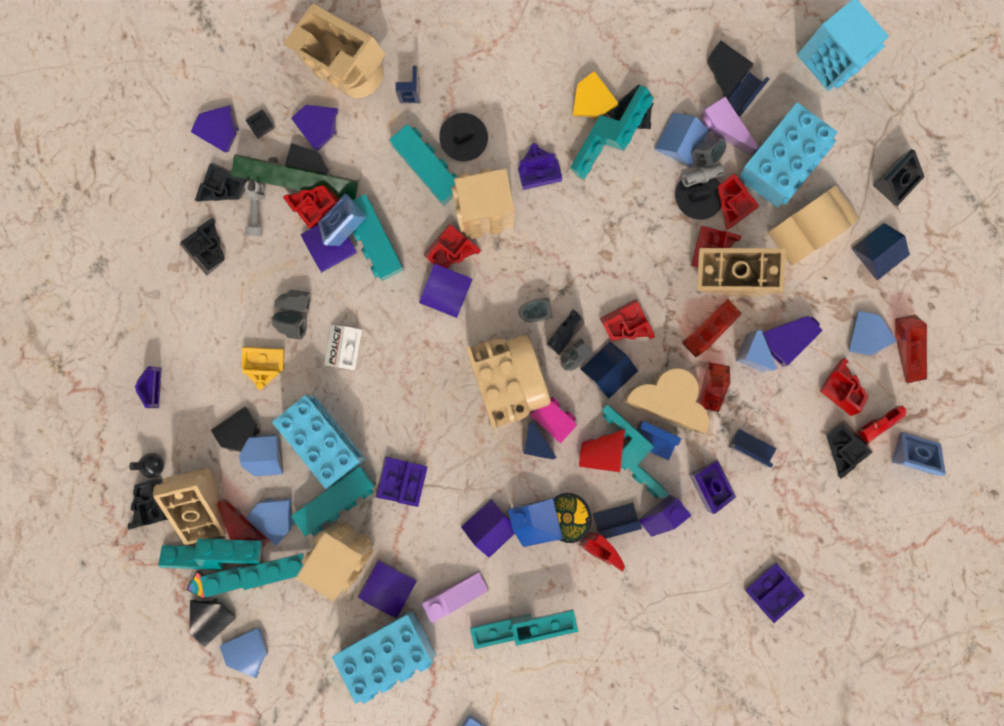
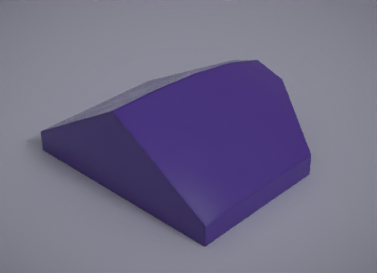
(149, 387)

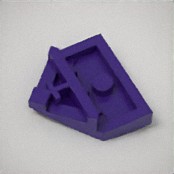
(316, 124)
(216, 127)
(538, 168)

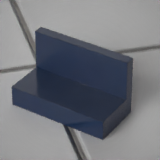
(409, 91)
(746, 93)
(753, 448)
(617, 521)

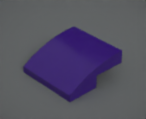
(323, 255)
(445, 290)
(401, 481)
(387, 589)
(774, 593)

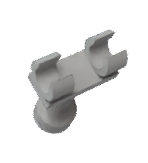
(254, 195)

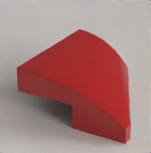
(735, 201)
(312, 204)
(713, 238)
(450, 248)
(627, 323)
(845, 389)
(879, 426)
(603, 452)
(602, 550)

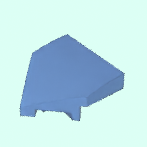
(870, 334)
(272, 519)
(245, 652)

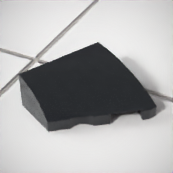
(728, 67)
(220, 185)

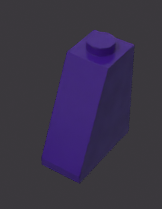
(791, 338)
(665, 516)

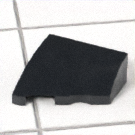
(204, 247)
(566, 332)
(847, 448)
(145, 506)

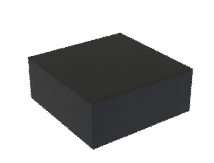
(260, 123)

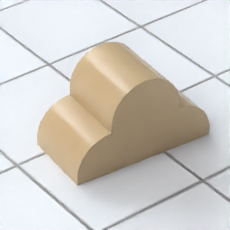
(814, 225)
(742, 271)
(673, 398)
(191, 505)

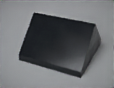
(900, 178)

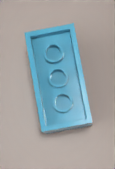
(843, 45)
(319, 440)

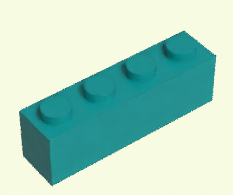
(424, 163)
(376, 242)
(334, 500)

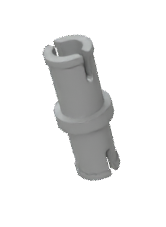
(702, 175)

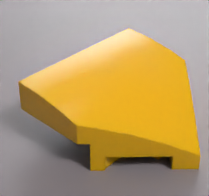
(593, 98)
(262, 364)

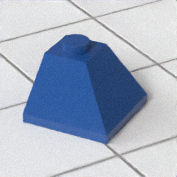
(536, 522)

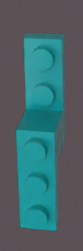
(612, 132)
(634, 452)
(210, 554)
(252, 575)
(524, 629)

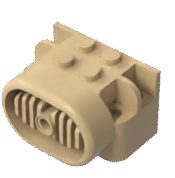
(338, 52)
(509, 378)

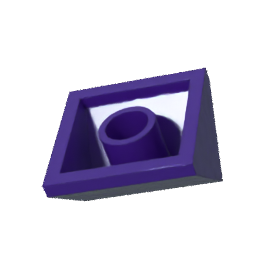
(712, 487)
(489, 528)

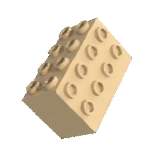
(483, 202)
(335, 560)

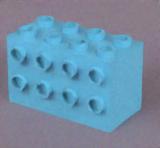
(788, 156)
(385, 658)

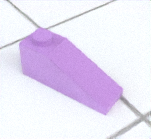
(726, 124)
(454, 597)

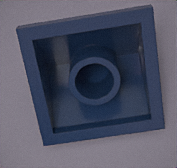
(882, 250)
(609, 369)
(536, 445)

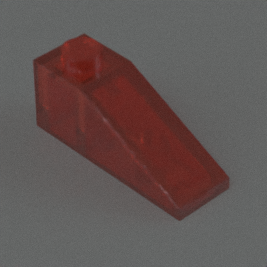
(711, 328)
(912, 347)
(238, 526)

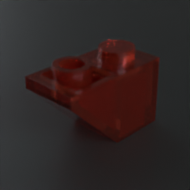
(715, 386)

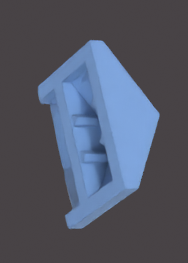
(261, 456)

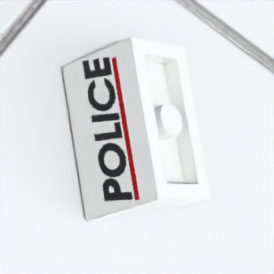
(343, 347)

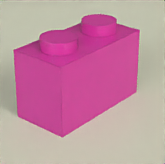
(555, 420)

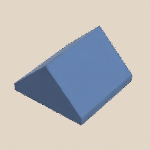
(681, 138)
(340, 221)
(756, 353)
(919, 454)

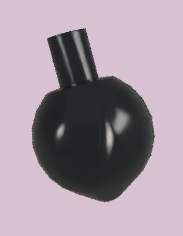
(149, 465)

